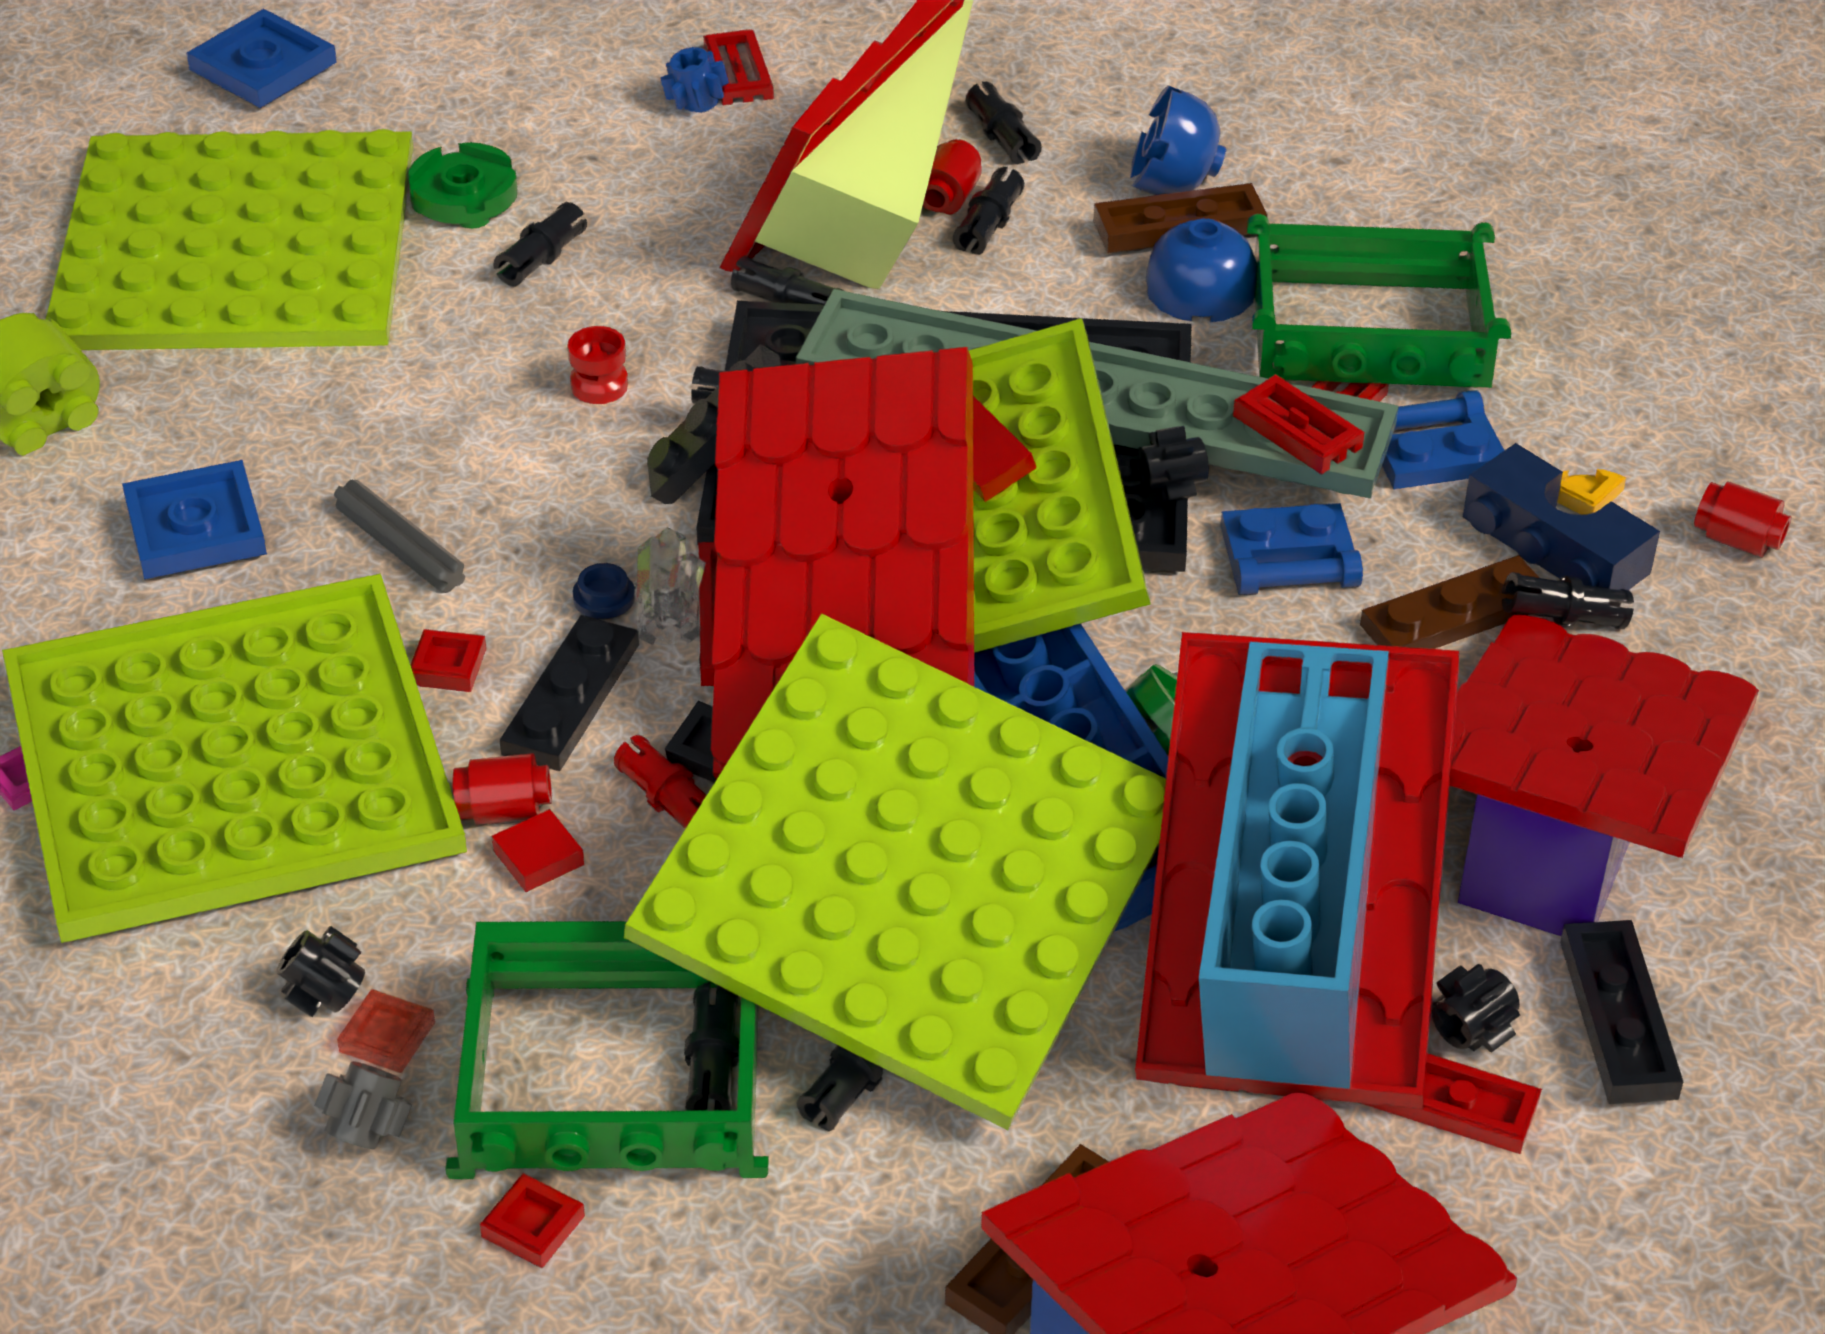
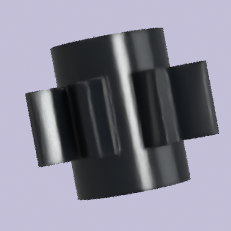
(1172, 464)
(320, 971)
(1475, 1008)

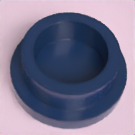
(603, 591)

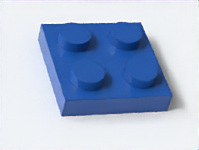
(261, 57)
(194, 519)

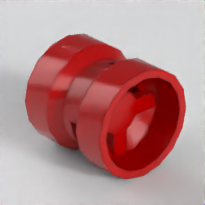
(595, 374)

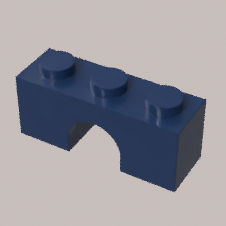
(1517, 503)

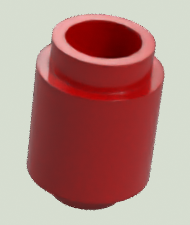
(952, 176)
(1742, 518)
(501, 789)

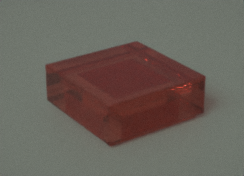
(386, 1030)

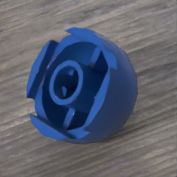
(1178, 146)
(1202, 271)

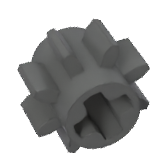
(363, 1105)

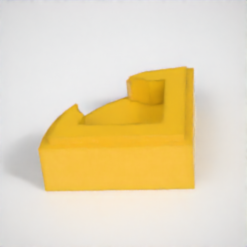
(1590, 492)

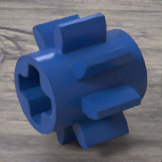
(694, 80)

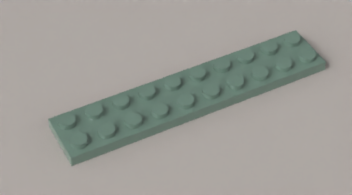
(1137, 389)

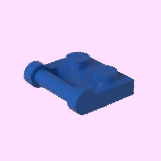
(1443, 452)
(1290, 547)

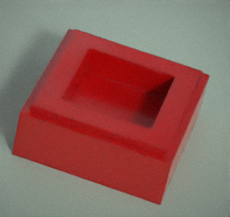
(448, 660)
(538, 850)
(532, 1220)

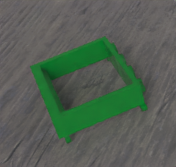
(1376, 259)
(588, 958)

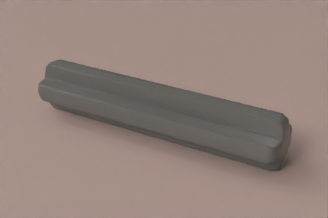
(400, 536)

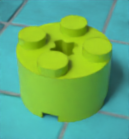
(42, 382)

